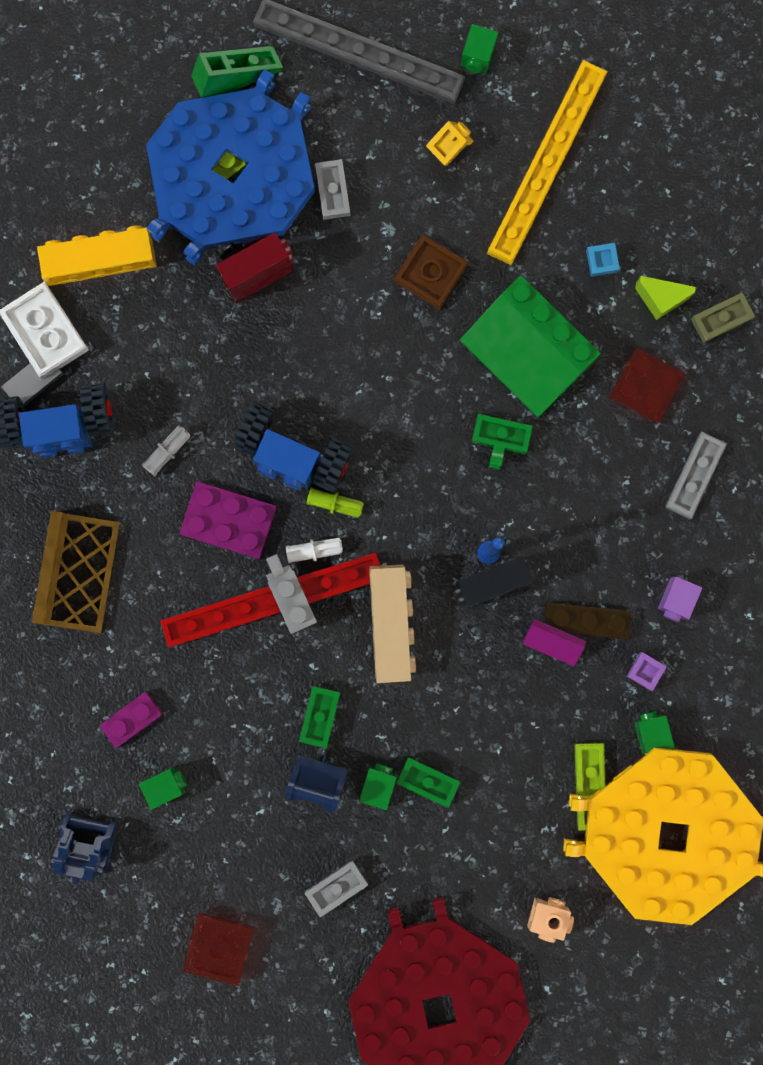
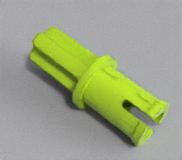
(334, 502)

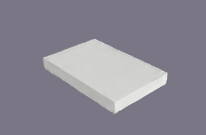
(43, 330)

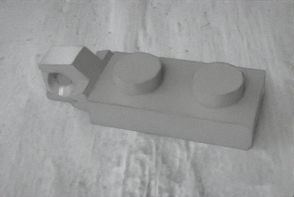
(289, 596)

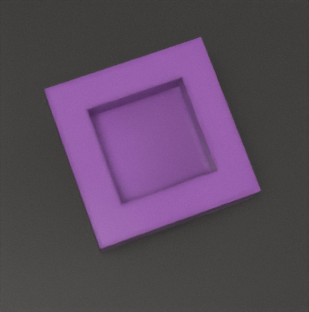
(646, 671)

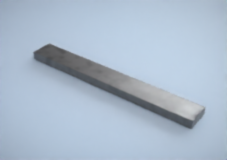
(359, 51)

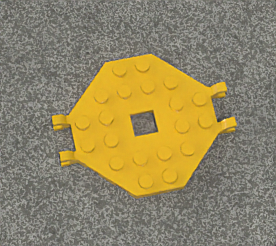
(626, 833)

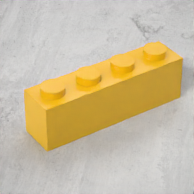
(96, 256)

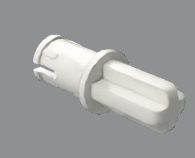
(314, 550)

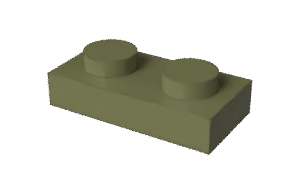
(722, 317)

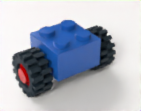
(59, 427)
(286, 458)

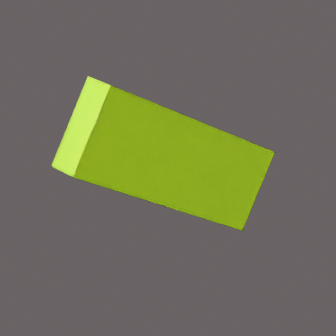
(589, 774)

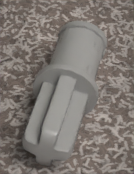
(166, 450)

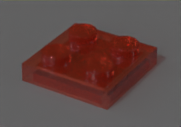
(646, 386)
(218, 949)

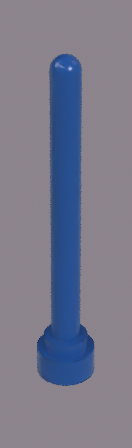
(490, 550)

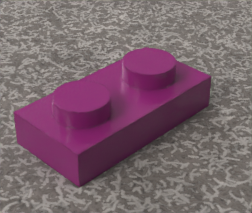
(131, 719)

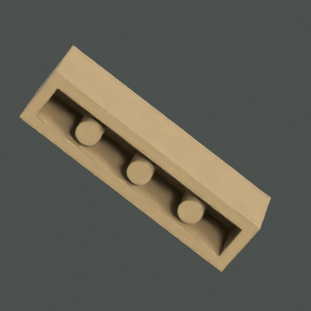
(390, 623)

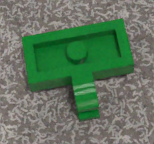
(501, 436)

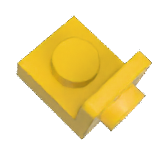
(449, 141)

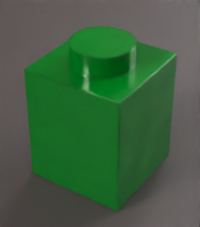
(479, 49)
(653, 732)
(378, 786)
(163, 787)

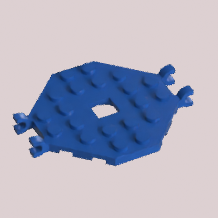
(207, 205)

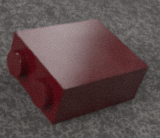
(256, 267)

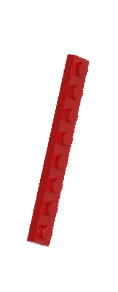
(262, 603)

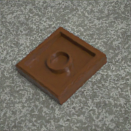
(431, 272)

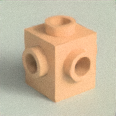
(542, 912)

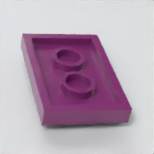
(228, 520)

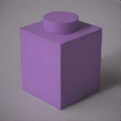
(679, 599)

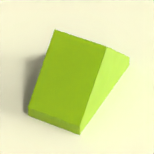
(662, 295)

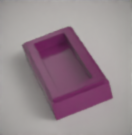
(554, 642)

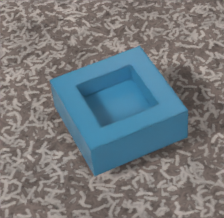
(602, 259)

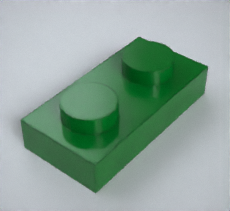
(319, 717)
(428, 782)

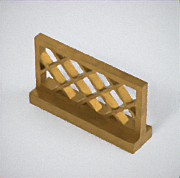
(51, 566)

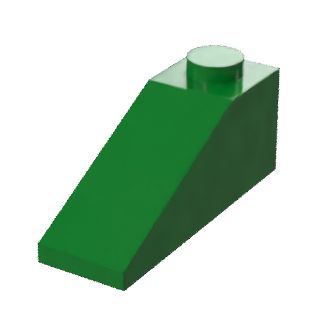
(233, 69)

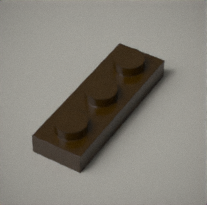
(589, 620)

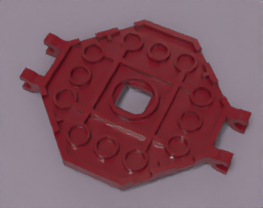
(430, 963)

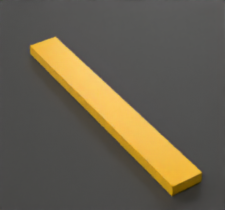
(547, 162)

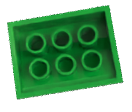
(529, 346)

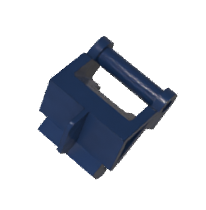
(316, 776)
(82, 859)

